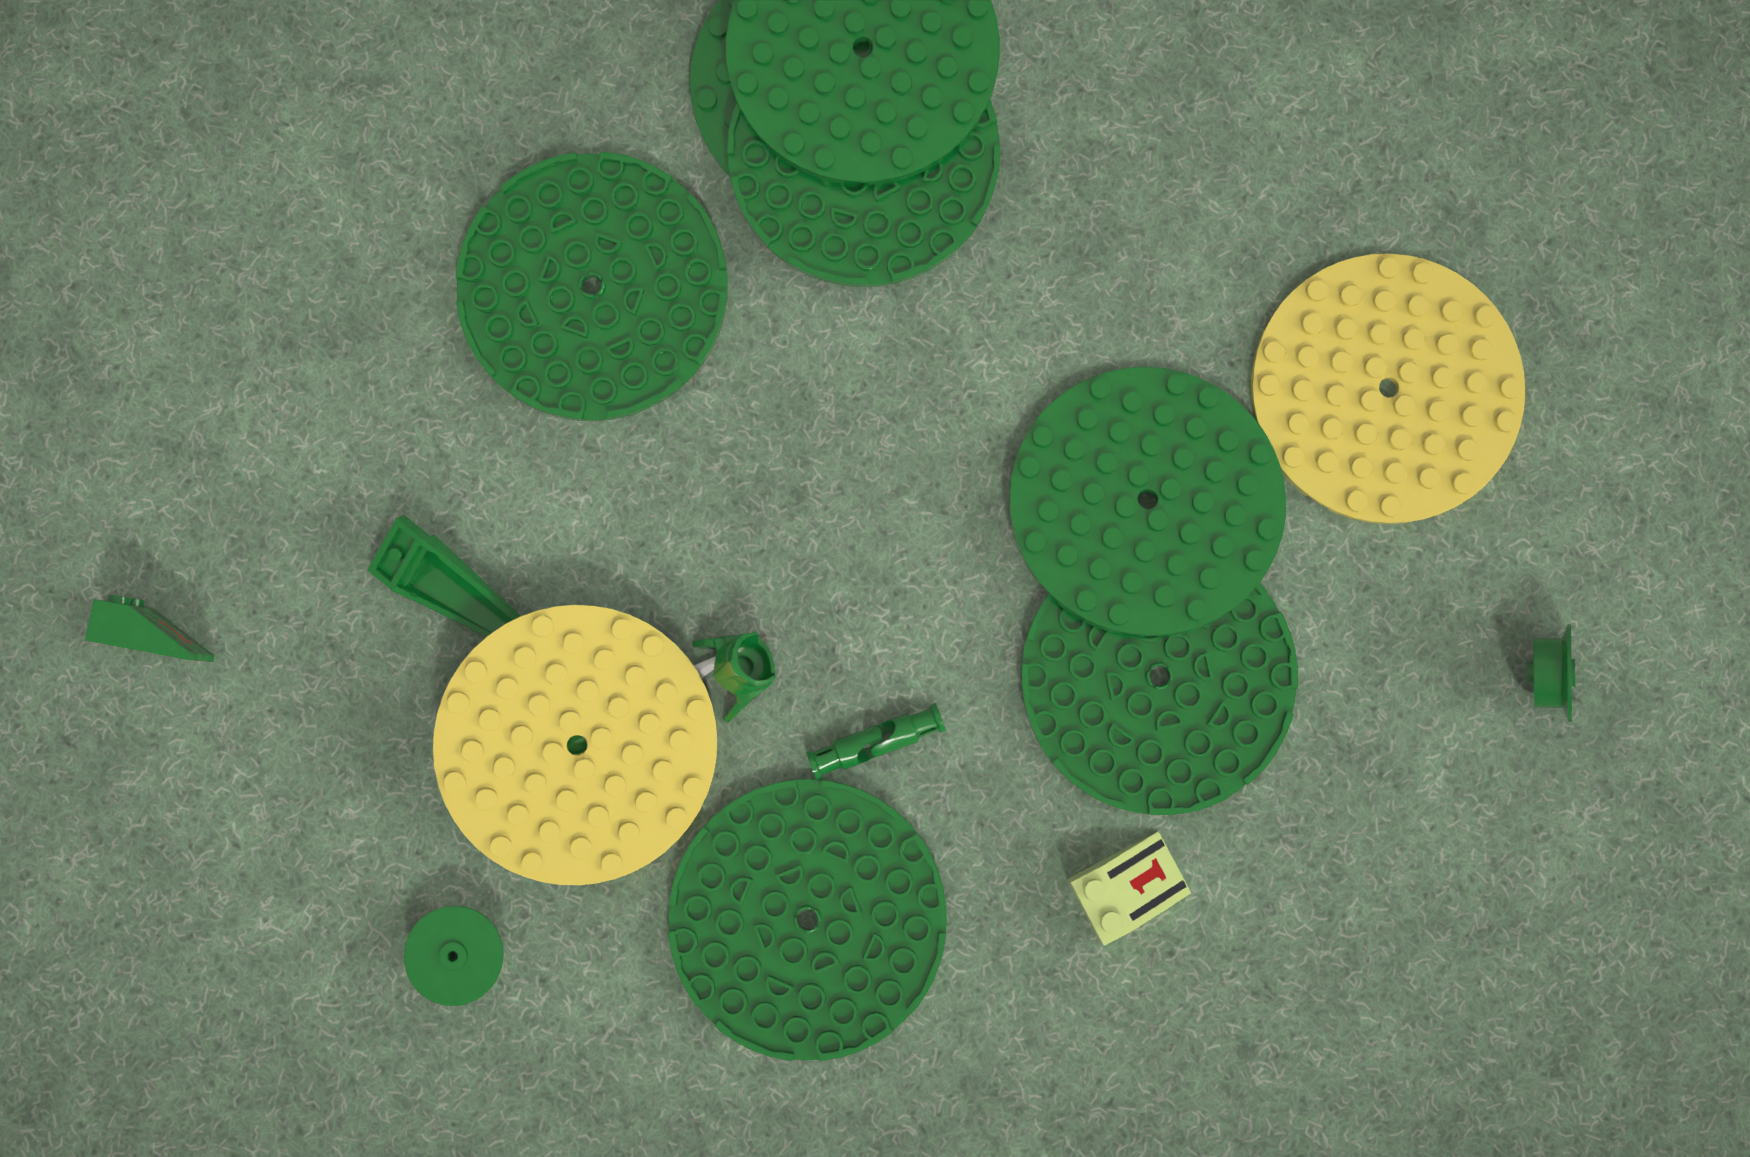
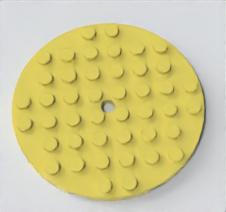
(1452, 375)
(508, 760)

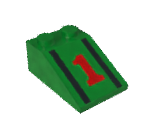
(130, 625)

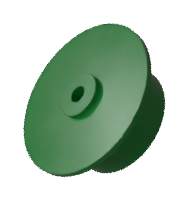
(1553, 672)
(453, 955)

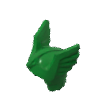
(740, 666)

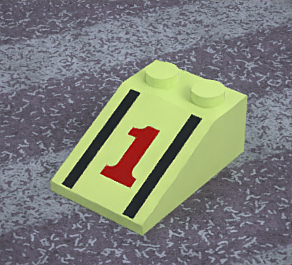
(1129, 888)

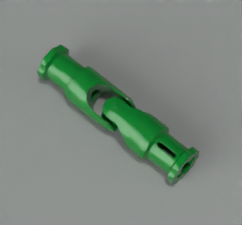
(849, 749)

